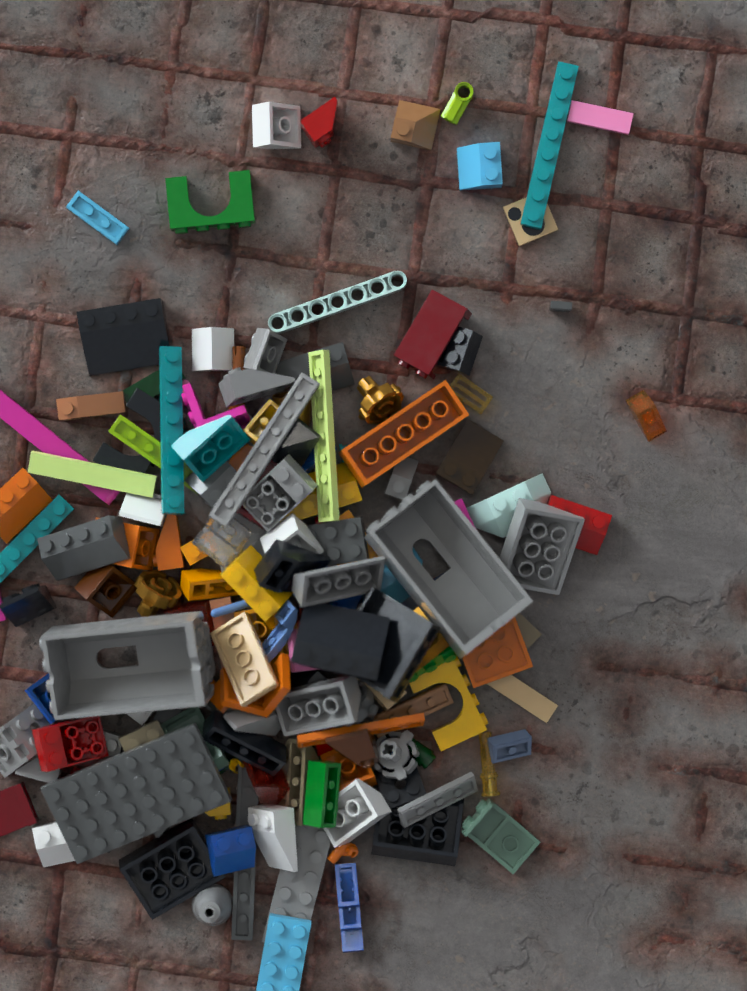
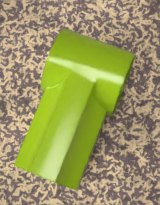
(457, 105)

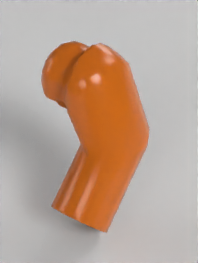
(345, 850)

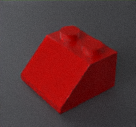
(321, 123)

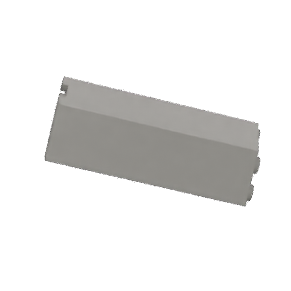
(477, 589)
(171, 672)

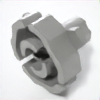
(400, 754)

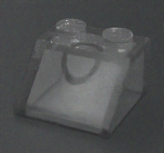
(221, 542)

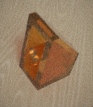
(646, 415)

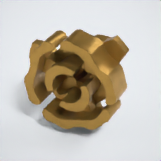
(378, 400)
(156, 592)

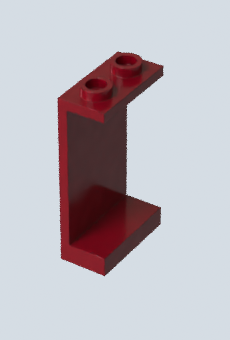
(430, 334)
(16, 809)

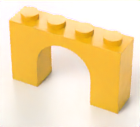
(469, 720)

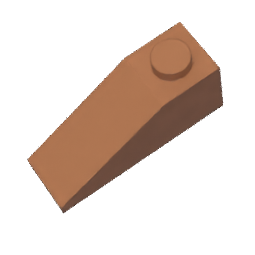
(90, 406)

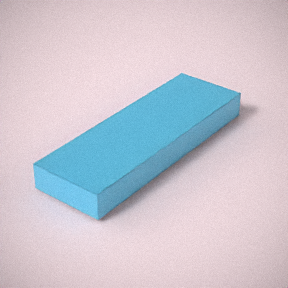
(97, 217)

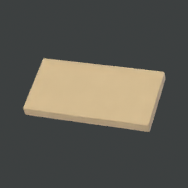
(244, 659)

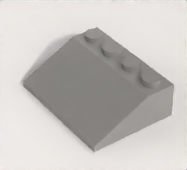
(540, 545)

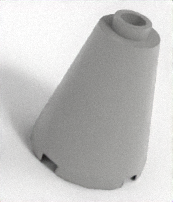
(216, 898)

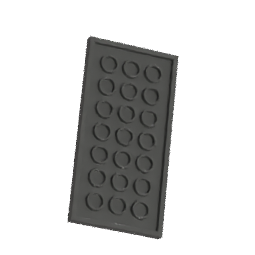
(136, 793)

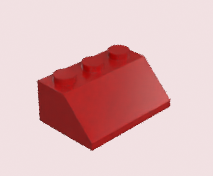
(594, 526)

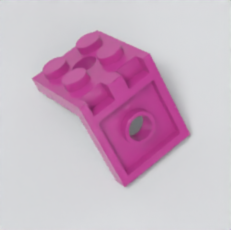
(196, 413)

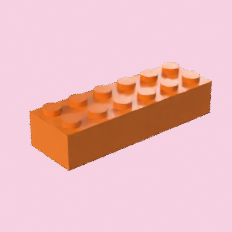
(403, 433)

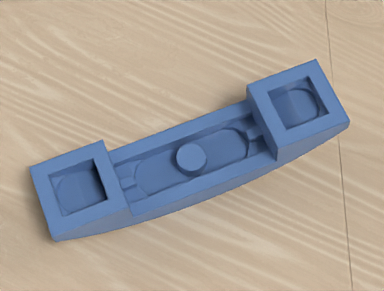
(278, 637)

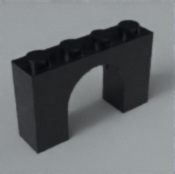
(148, 408)

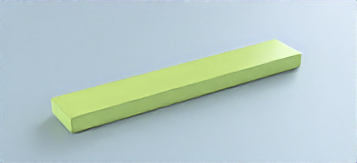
(92, 474)

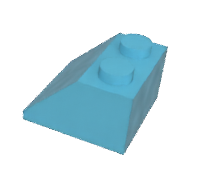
(479, 166)

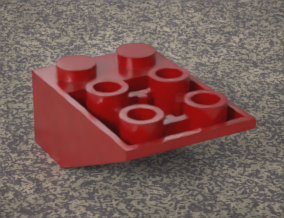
(69, 743)

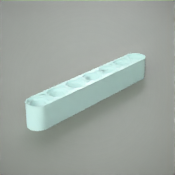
(345, 294)

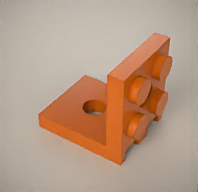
(267, 703)

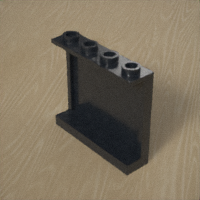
(405, 644)

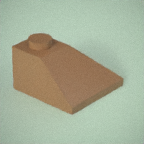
(415, 125)

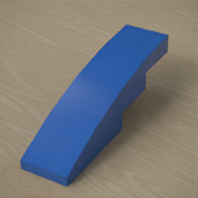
(349, 907)

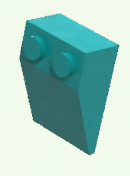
(210, 445)

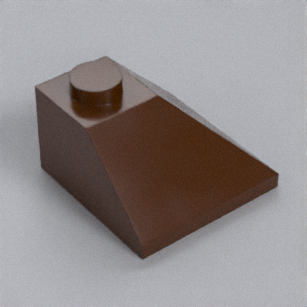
(106, 589)
(357, 747)

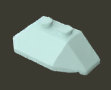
(497, 511)

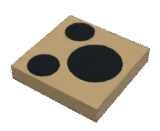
(527, 234)

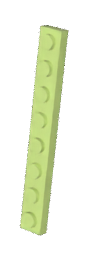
(325, 447)

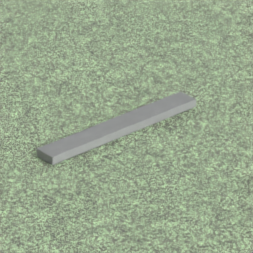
(264, 450)

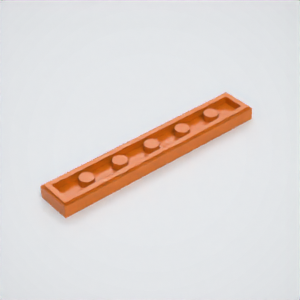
(375, 727)

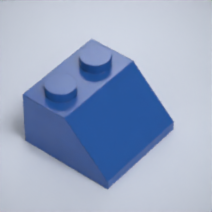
(231, 849)

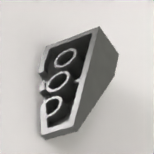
(340, 369)

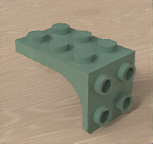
(499, 835)

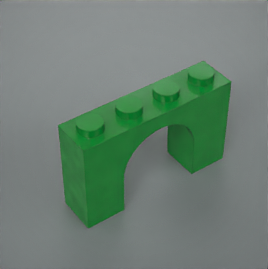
(238, 212)

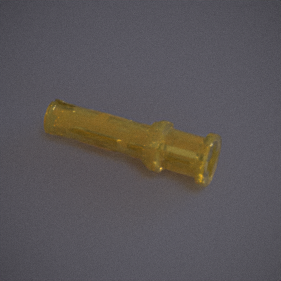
(488, 774)

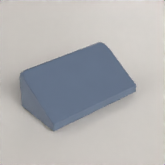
(509, 746)

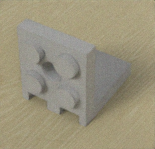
(18, 739)

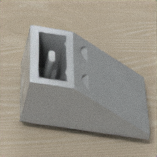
(279, 493)

